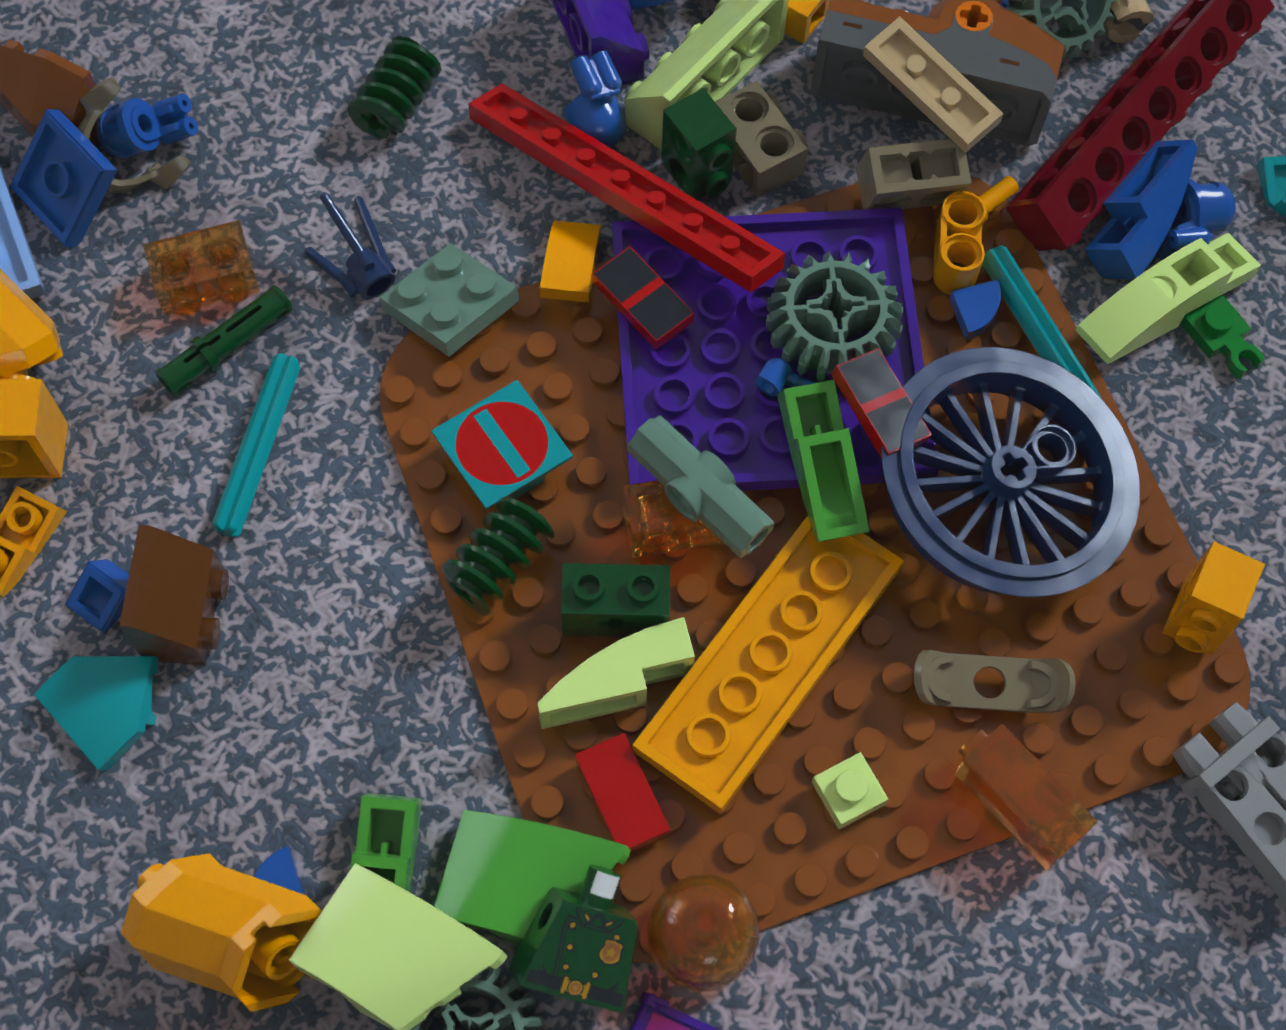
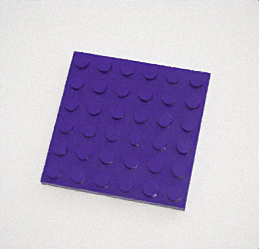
(709, 370)

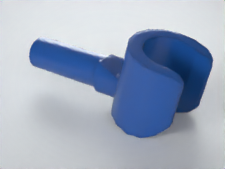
(776, 375)

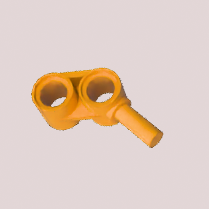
(964, 242)

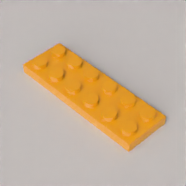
(765, 662)

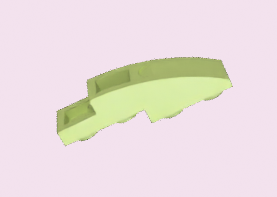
(1164, 294)

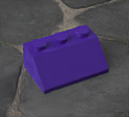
(604, 27)

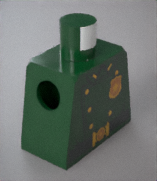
(580, 944)

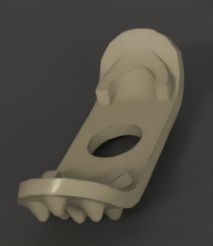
(1028, 683)

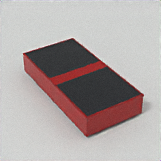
(643, 297)
(877, 400)

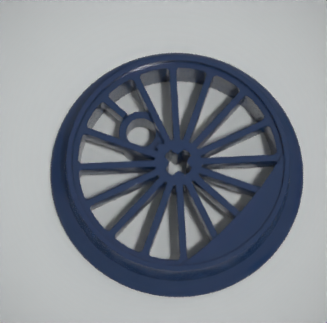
(1022, 494)

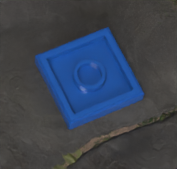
(63, 178)

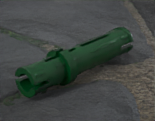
(224, 340)

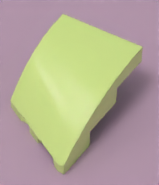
(391, 951)

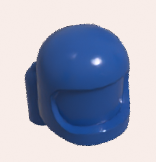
(596, 107)
(138, 127)
(1203, 212)

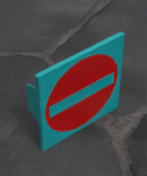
(502, 445)

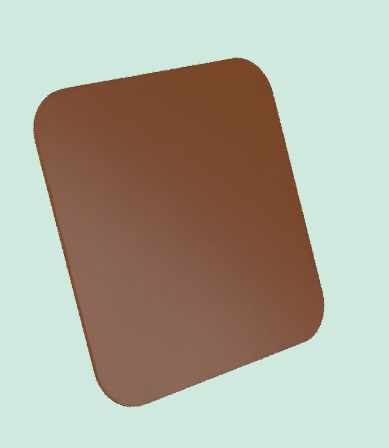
(775, 838)

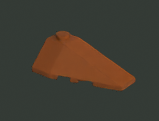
(40, 83)

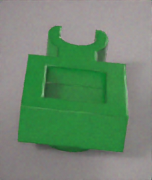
(1220, 328)

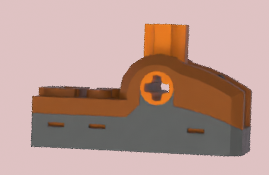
(989, 45)

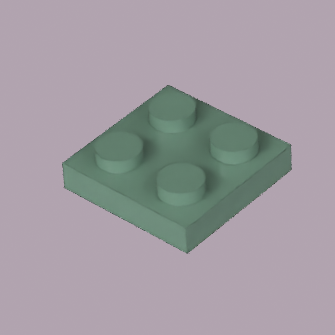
(449, 299)

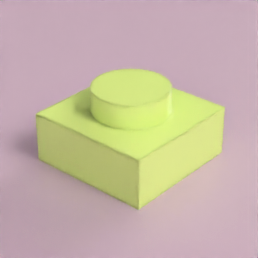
(849, 790)

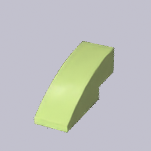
(619, 675)

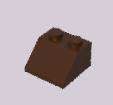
(173, 598)

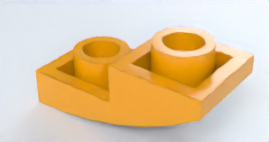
(570, 261)
(24, 530)

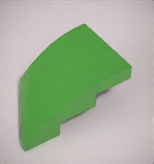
(509, 864)

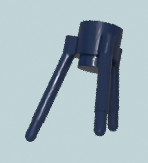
(367, 271)

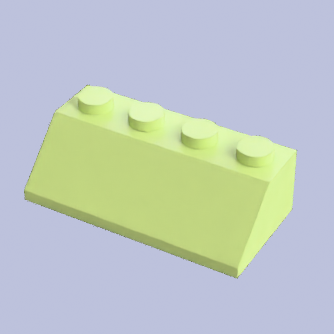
(711, 58)

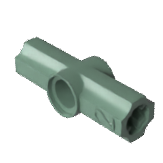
(700, 486)

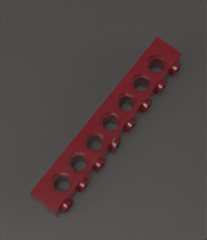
(1132, 118)

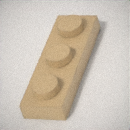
(932, 84)

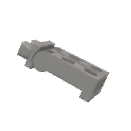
(1244, 788)

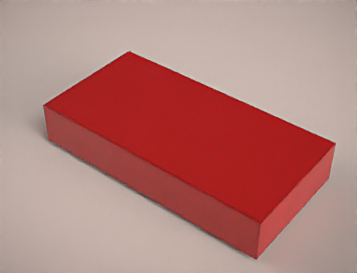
(622, 793)

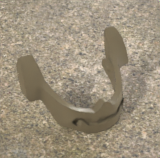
(95, 105)

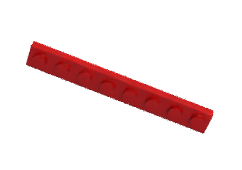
(628, 187)

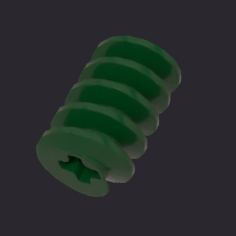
(394, 88)
(494, 551)

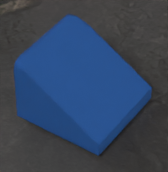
(99, 594)

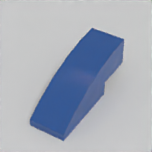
(1143, 210)

